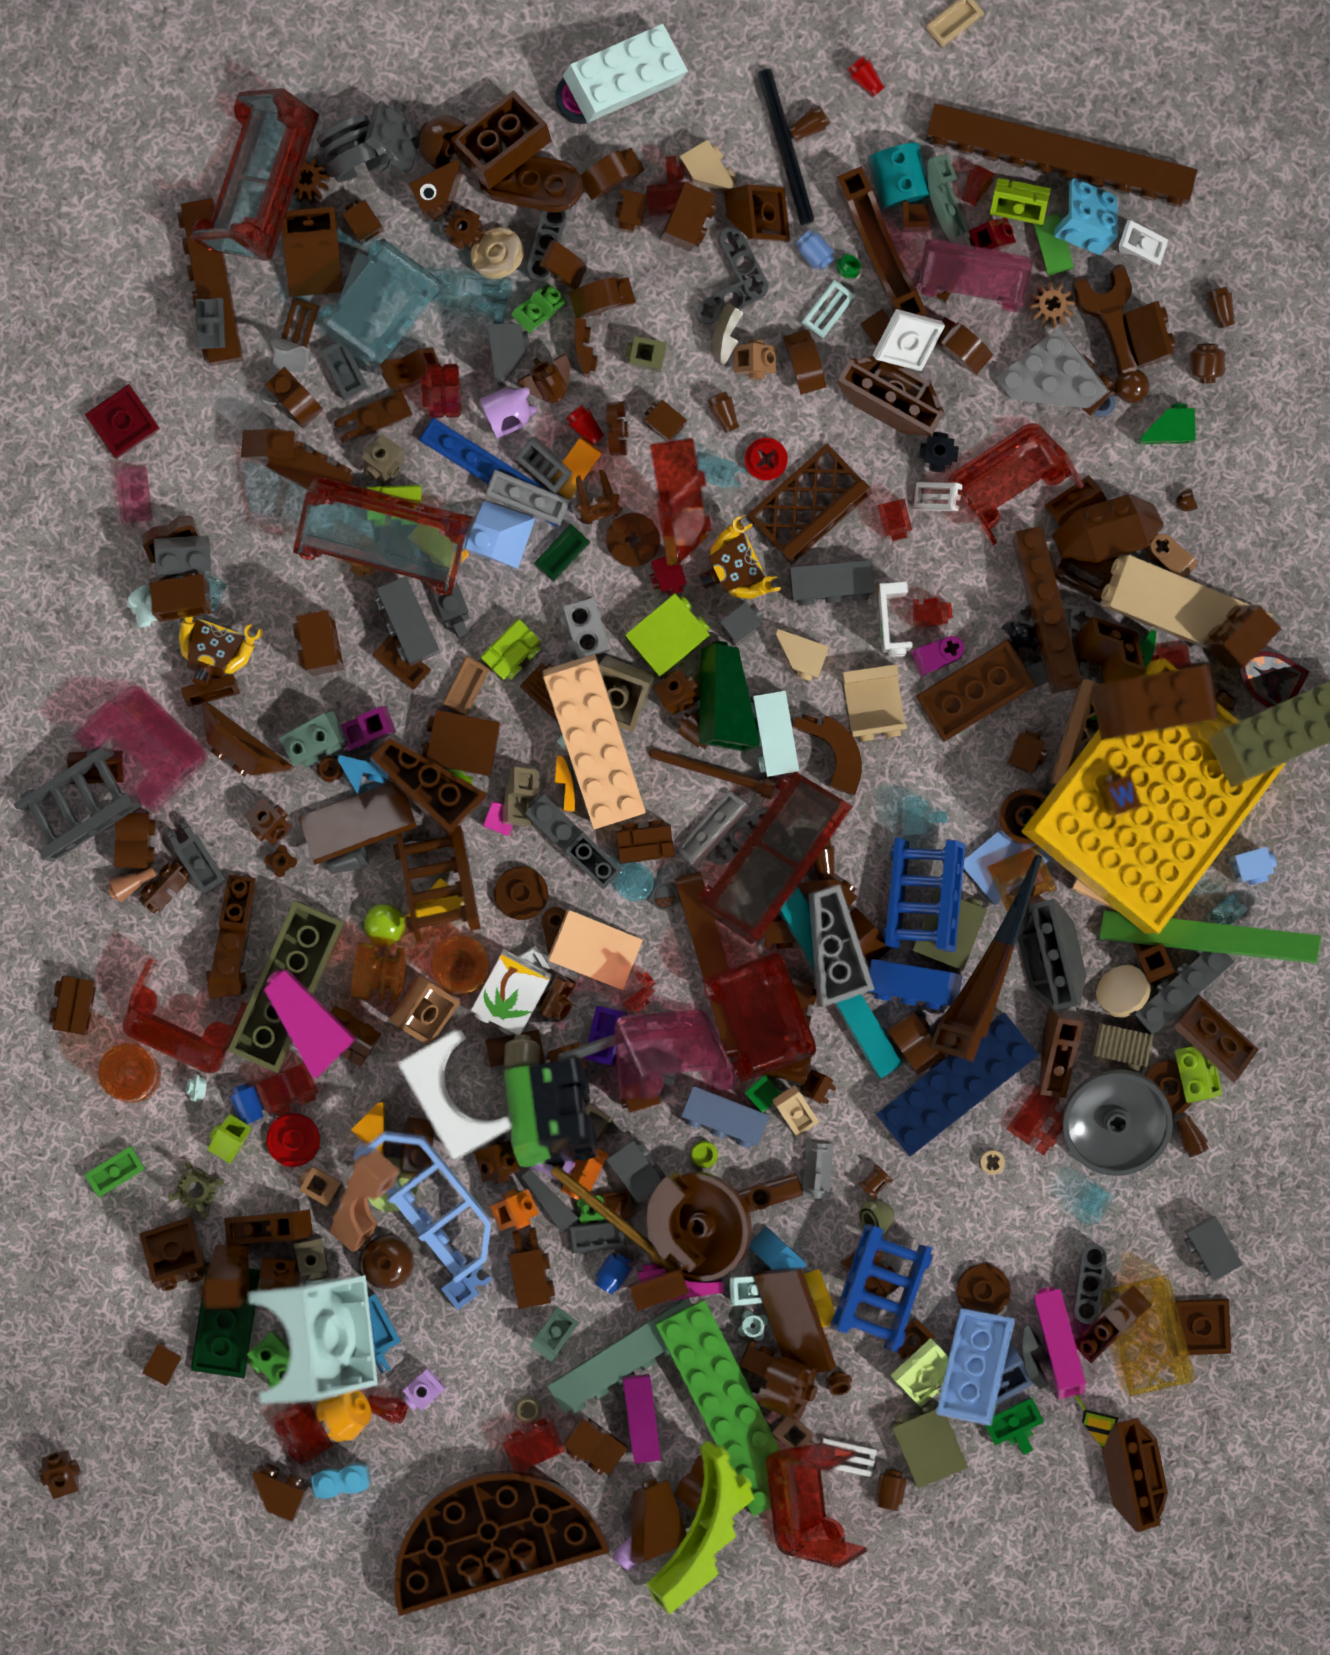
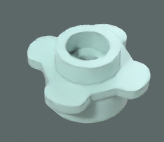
(196, 1087)
(748, 1319)

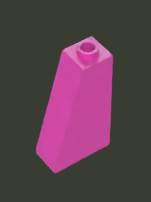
(309, 1023)
(1059, 1343)

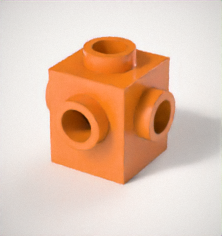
(519, 1207)

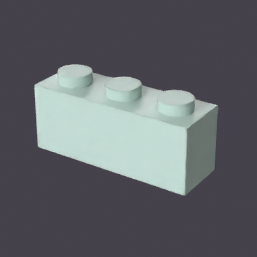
(775, 734)

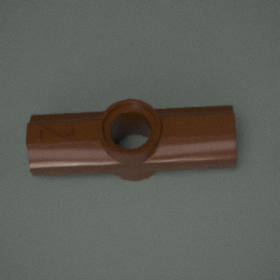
(778, 1191)

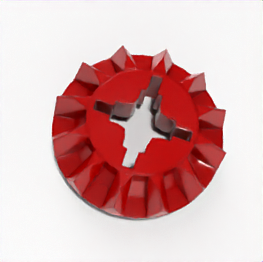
(766, 446)

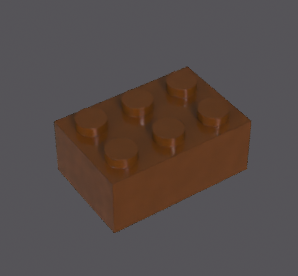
(501, 139)
(319, 642)

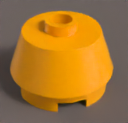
(344, 1414)

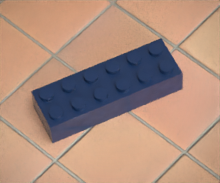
(955, 1086)

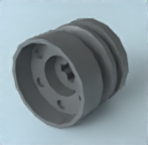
(348, 142)

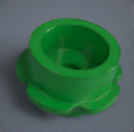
(848, 266)

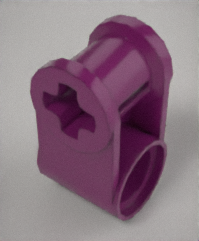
(933, 657)

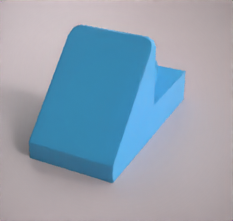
(357, 768)

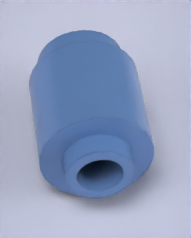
(815, 250)

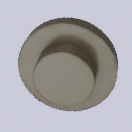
(527, 1409)

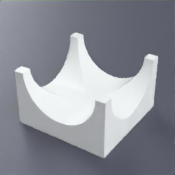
(427, 1078)

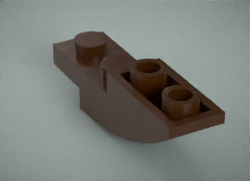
(233, 930)

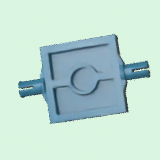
(383, 1332)

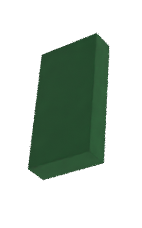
(562, 552)

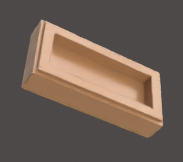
(466, 686)

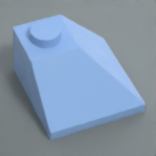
(500, 534)

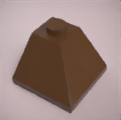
(759, 212)

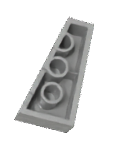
(836, 949)

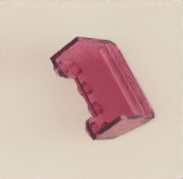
(151, 739)

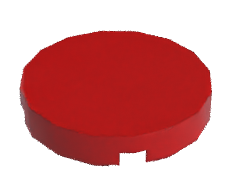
(302, 1134)

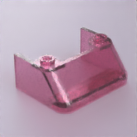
(974, 273)

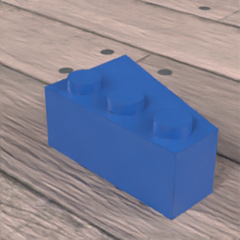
(914, 984)

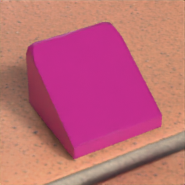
(495, 818)

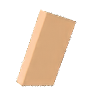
(595, 949)

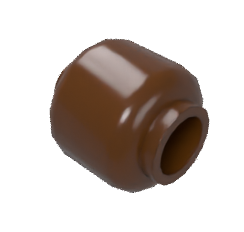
(1207, 362)

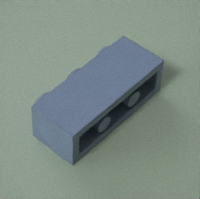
(724, 1117)

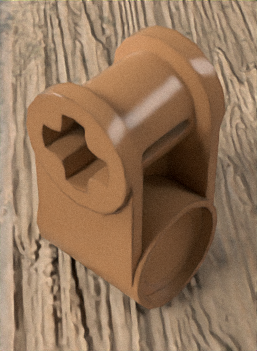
(1174, 559)

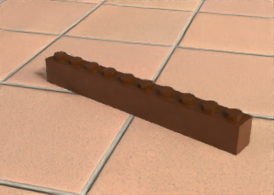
(1061, 154)

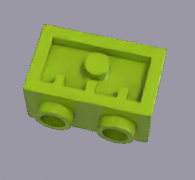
(1198, 1075)

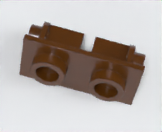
(155, 894)

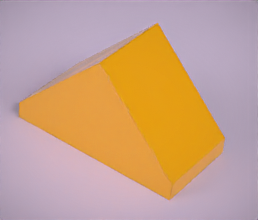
(372, 1126)

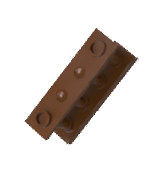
(462, 888)

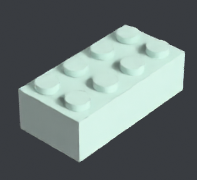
(625, 73)

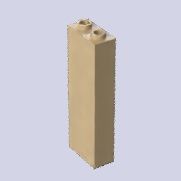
(1165, 600)

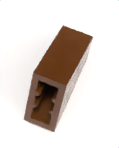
(655, 1521)

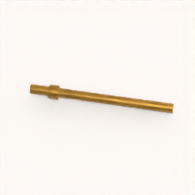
(612, 1217)

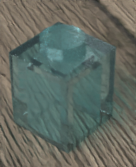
(1092, 1204)

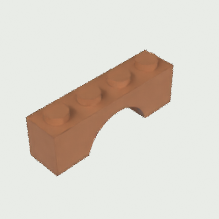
(353, 1220)

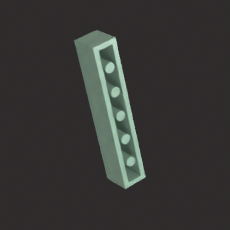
(612, 1364)

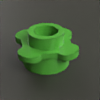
(586, 1215)

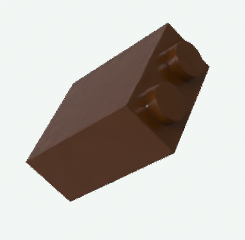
(462, 743)

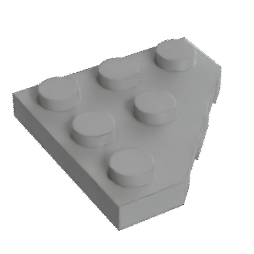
(1053, 375)

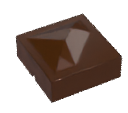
(620, 1203)

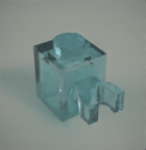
(718, 470)
(916, 818)

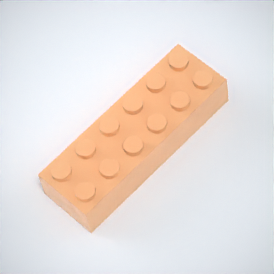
(594, 741)

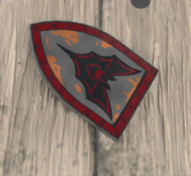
(1272, 678)

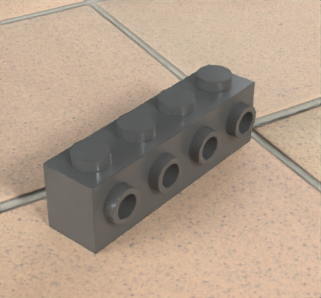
(1181, 989)

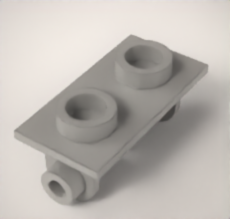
(817, 1170)

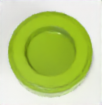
(704, 1154)

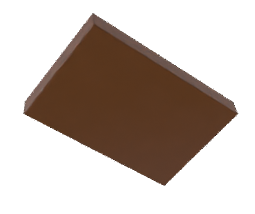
(1216, 1038)

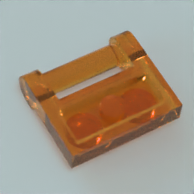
(1014, 869)

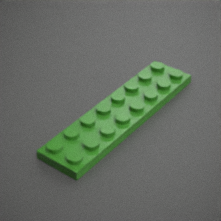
(721, 1394)

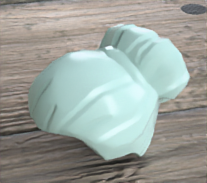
(141, 606)

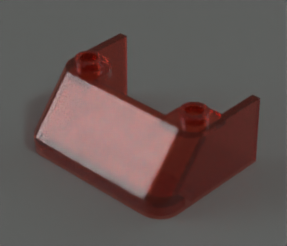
(1007, 471)
(679, 498)
(202, 1053)
(799, 1505)

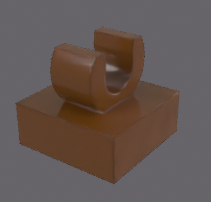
(817, 1087)

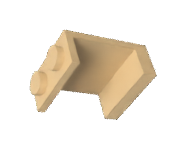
(874, 702)

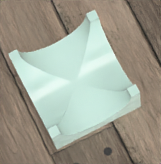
(327, 1337)

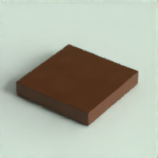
(1206, 1325)

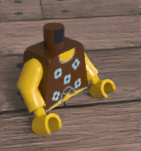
(736, 565)
(214, 649)

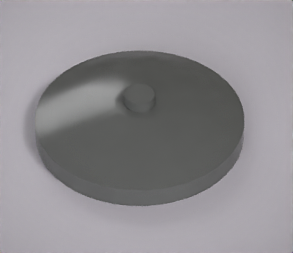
(1117, 1122)

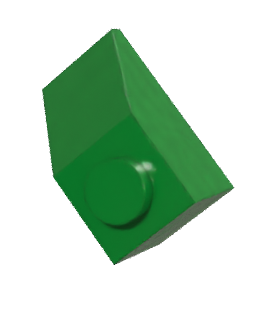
(1172, 427)

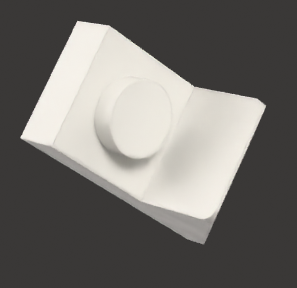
(1142, 243)

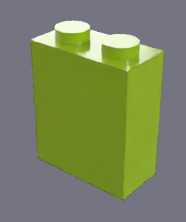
(668, 634)

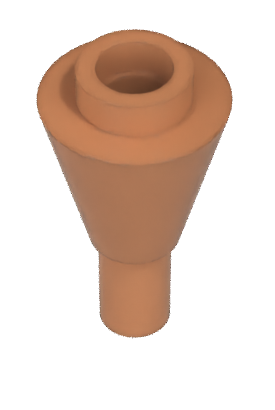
(123, 886)

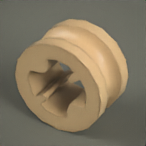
(1001, 1162)

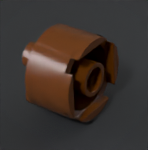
(1008, 812)
(788, 1387)

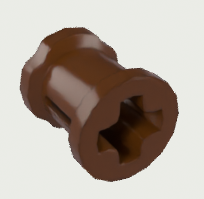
(875, 1181)

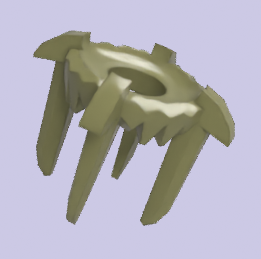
(209, 1189)

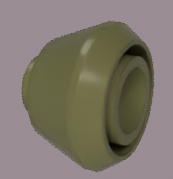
(877, 1214)

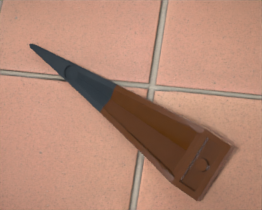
(973, 1009)

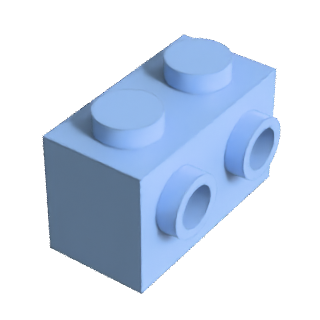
(1253, 866)

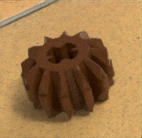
(317, 181)

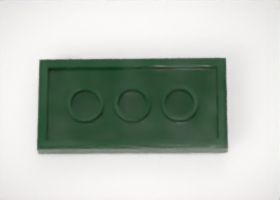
(225, 1336)

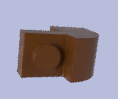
(610, 172)
(601, 296)
(964, 346)
(805, 361)
(407, 371)
(294, 397)
(1154, 961)

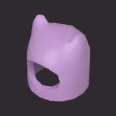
(507, 410)

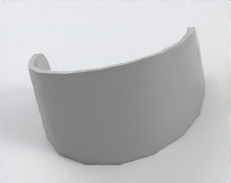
(286, 354)

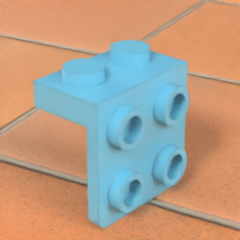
(1091, 218)

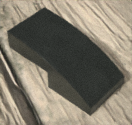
(1033, 1354)

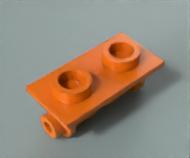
(586, 1172)

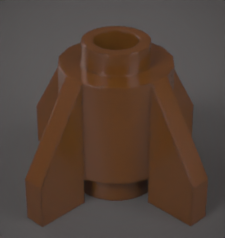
(548, 380)

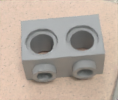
(592, 627)

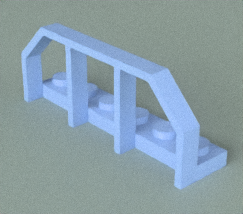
(421, 1218)

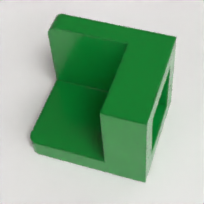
(762, 1093)

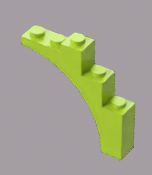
(711, 1530)

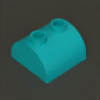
(899, 175)

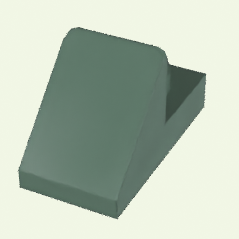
(554, 1334)

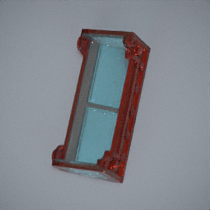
(260, 175)
(383, 532)

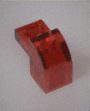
(664, 196)

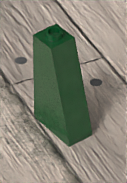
(725, 703)

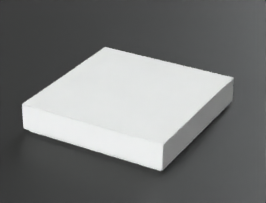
(908, 340)

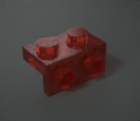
(639, 1000)

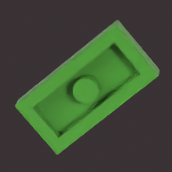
(115, 1171)

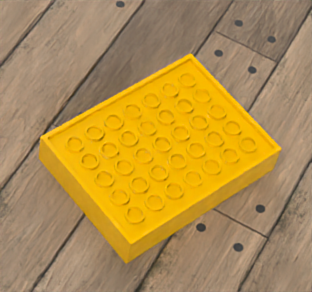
(1158, 852)

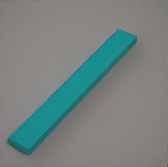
(853, 1010)

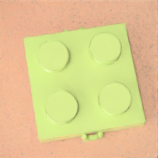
(923, 1373)

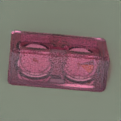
(133, 495)

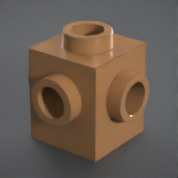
(760, 359)

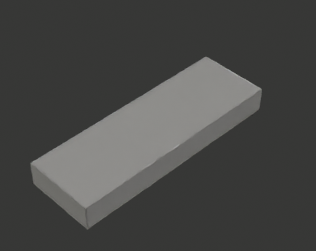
(527, 497)
(712, 828)

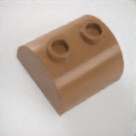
(424, 1010)

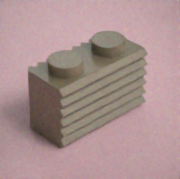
(1122, 1045)

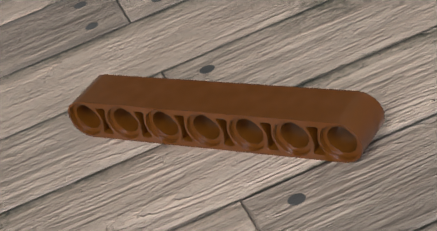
(707, 948)

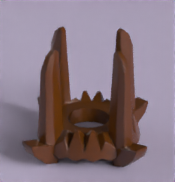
(598, 508)

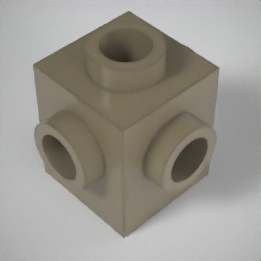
(382, 459)

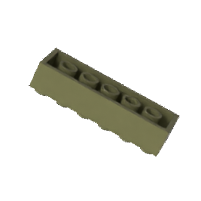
(1274, 736)
(305, 950)

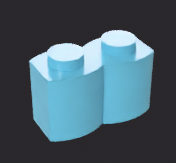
(333, 1481)

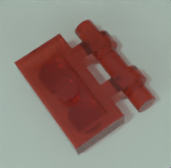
(1032, 1116)

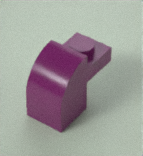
(368, 728)

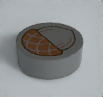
(664, 896)

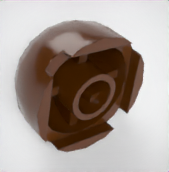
(436, 140)
(387, 1262)

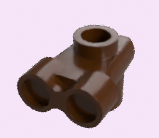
(555, 1000)

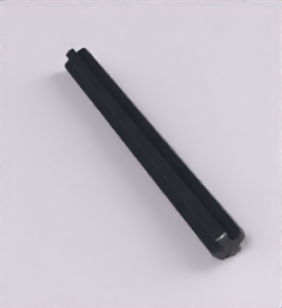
(786, 147)

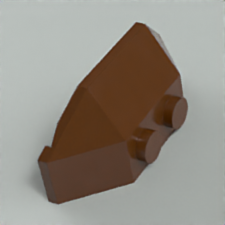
(892, 395)
(1108, 529)
(240, 746)
(1135, 1474)

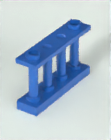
(946, 909)
(855, 1293)

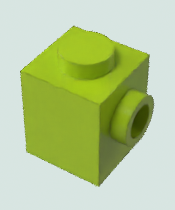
(228, 1138)

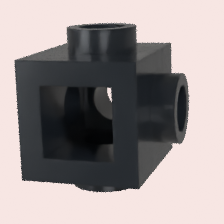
(936, 462)

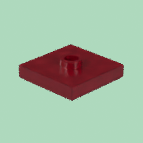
(122, 421)

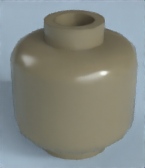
(521, 1052)

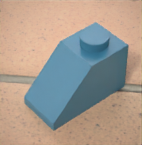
(775, 1251)

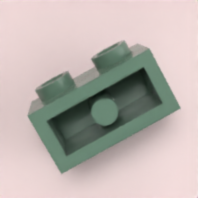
(313, 739)

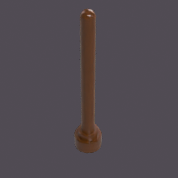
(763, 786)

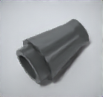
(348, 862)

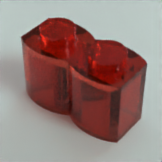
(287, 1089)

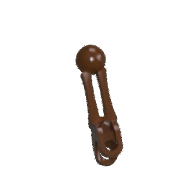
(1131, 384)

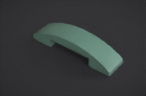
(944, 202)

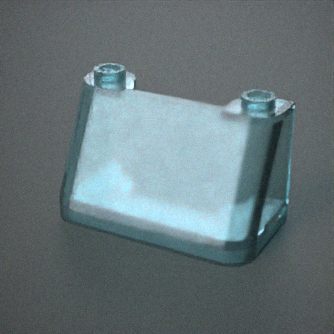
(379, 304)

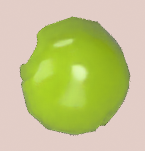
(384, 924)

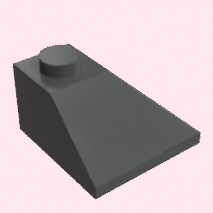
(507, 348)

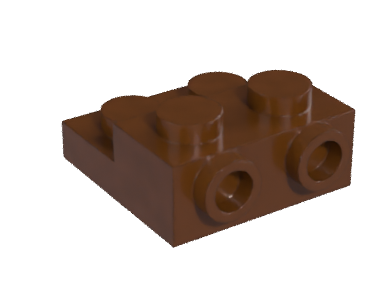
(174, 1254)

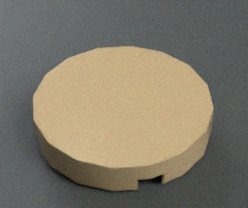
(497, 253)
(1123, 990)

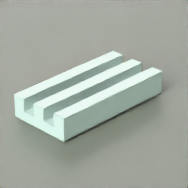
(842, 291)

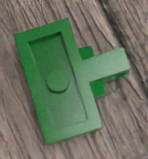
(1016, 1425)

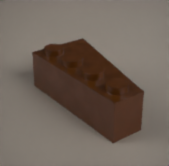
(434, 790)
(227, 1277)

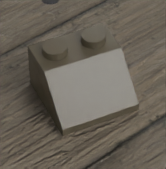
(627, 690)

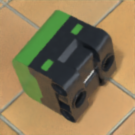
(550, 1113)

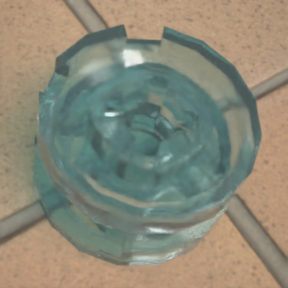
(635, 882)
(1225, 908)

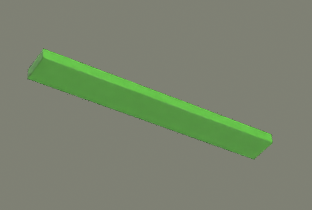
(1217, 938)

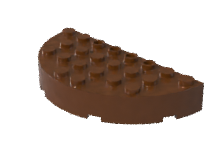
(490, 1535)

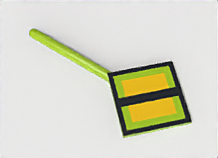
(1097, 1423)

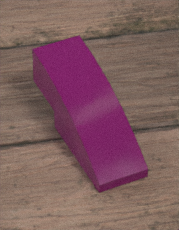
(642, 1418)

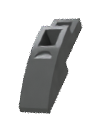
(573, 841)

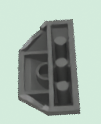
(1052, 955)

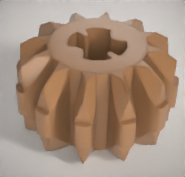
(1047, 296)

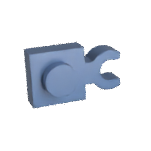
(464, 1290)

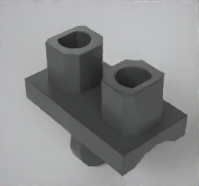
(210, 323)

